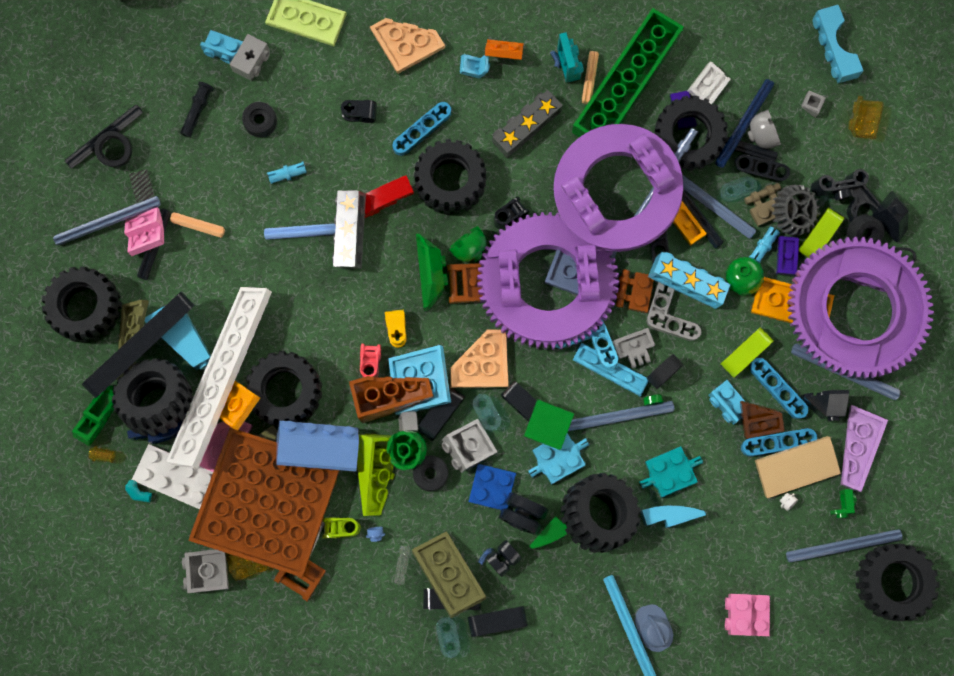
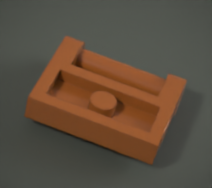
(469, 282)
(311, 576)

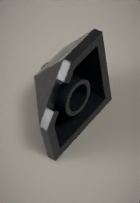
(893, 216)
(828, 404)

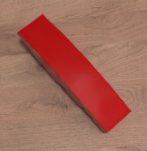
(387, 195)

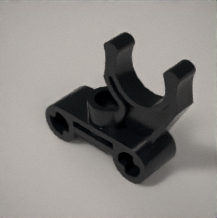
(851, 188)

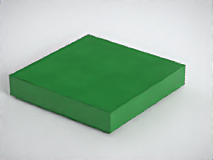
(548, 424)

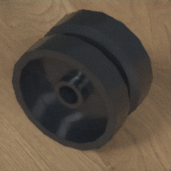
(522, 516)

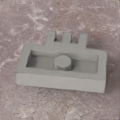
(634, 346)

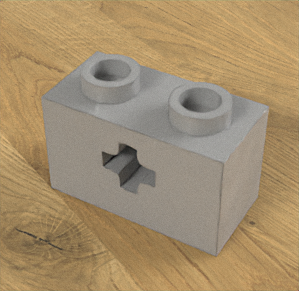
(250, 48)

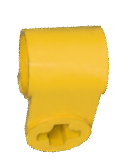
(396, 325)

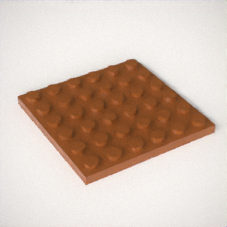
(263, 507)

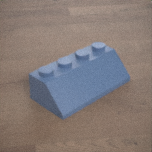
(317, 446)

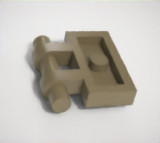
(762, 212)

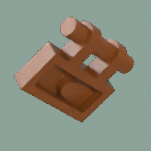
(640, 293)

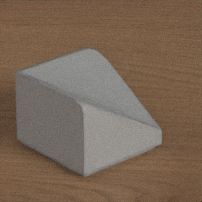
(813, 103)
(408, 421)

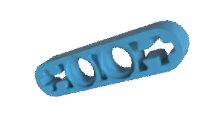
(420, 127)
(780, 386)
(778, 442)

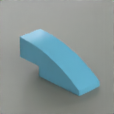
(670, 515)

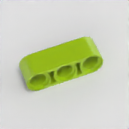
(821, 233)
(747, 352)

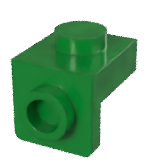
(848, 501)

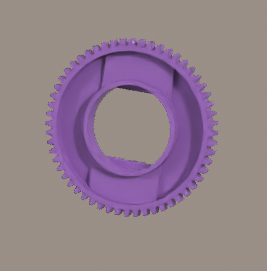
(872, 267)
(503, 292)

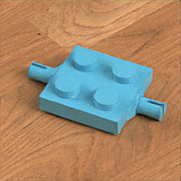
(558, 463)

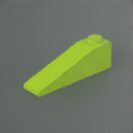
(373, 472)

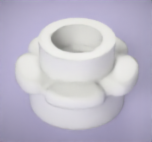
(788, 501)

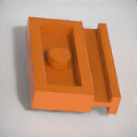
(504, 49)

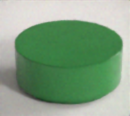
(653, 399)

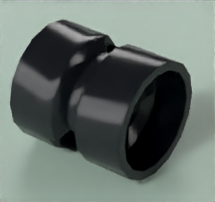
(509, 553)

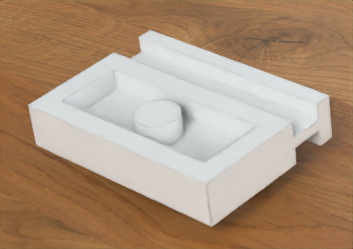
(709, 83)

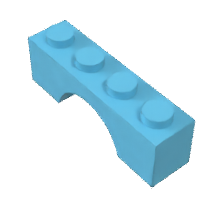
(844, 64)

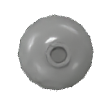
(763, 131)

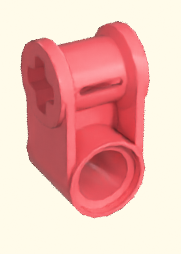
(370, 357)

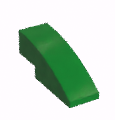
(94, 417)
(552, 532)

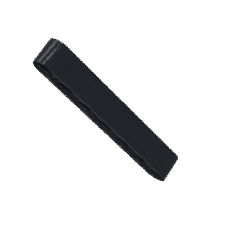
(138, 344)

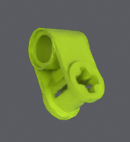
(337, 527)

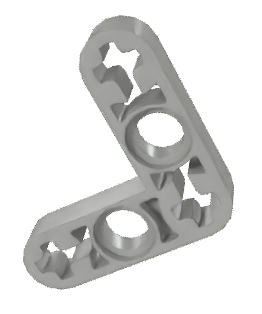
(662, 314)

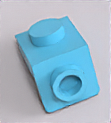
(474, 66)

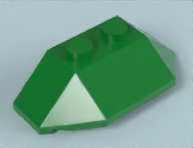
(430, 271)

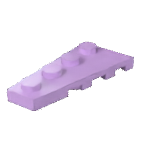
(861, 444)

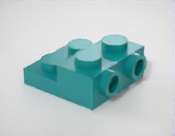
(568, 57)

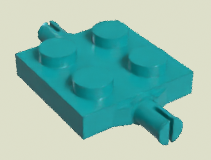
(671, 472)

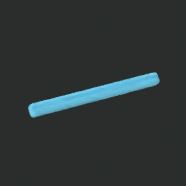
(629, 626)

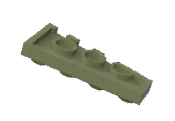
(132, 320)

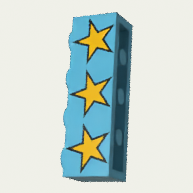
(689, 280)

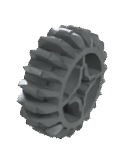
(801, 210)

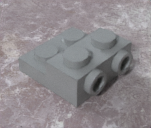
(468, 446)
(205, 571)

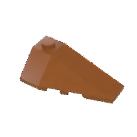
(383, 396)

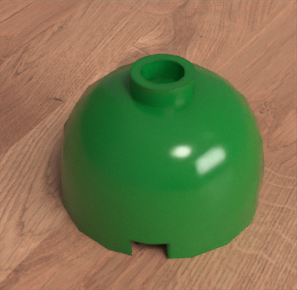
(469, 246)
(744, 276)
(406, 449)

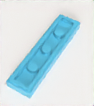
(620, 375)

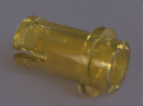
(101, 454)

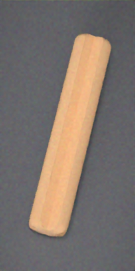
(590, 77)
(196, 224)

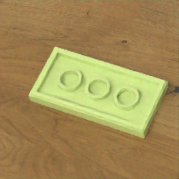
(307, 19)

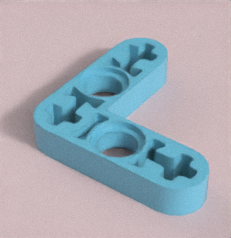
(602, 333)

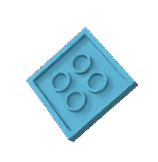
(424, 364)

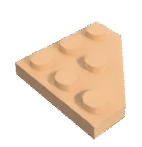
(406, 43)
(482, 364)

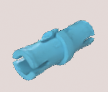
(287, 172)
(764, 244)

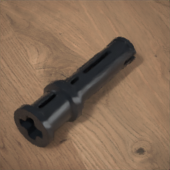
(199, 102)

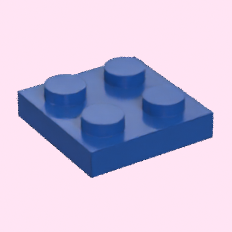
(491, 487)

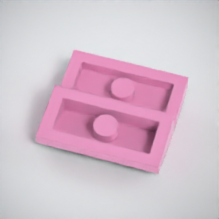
(144, 231)

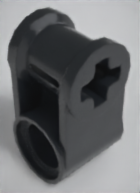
(361, 111)
(512, 211)

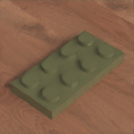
(448, 574)

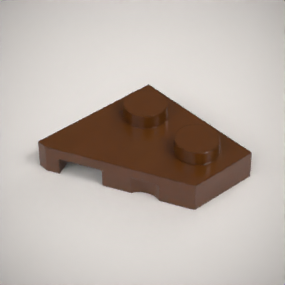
(760, 420)

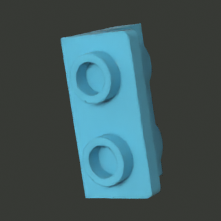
(220, 46)
(728, 401)

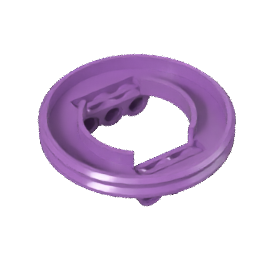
(583, 215)

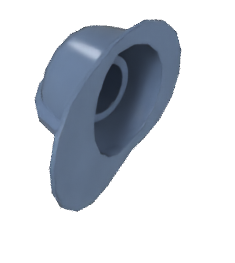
(654, 628)

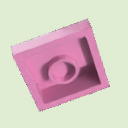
(748, 615)

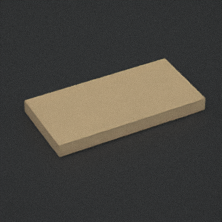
(797, 467)

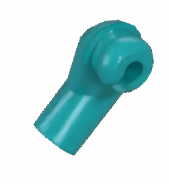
(133, 491)

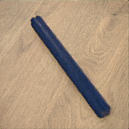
(744, 123)

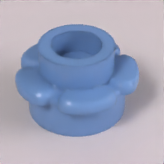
(375, 533)

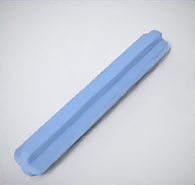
(299, 231)

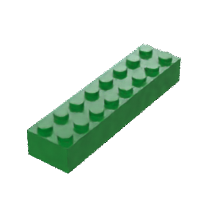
(630, 73)

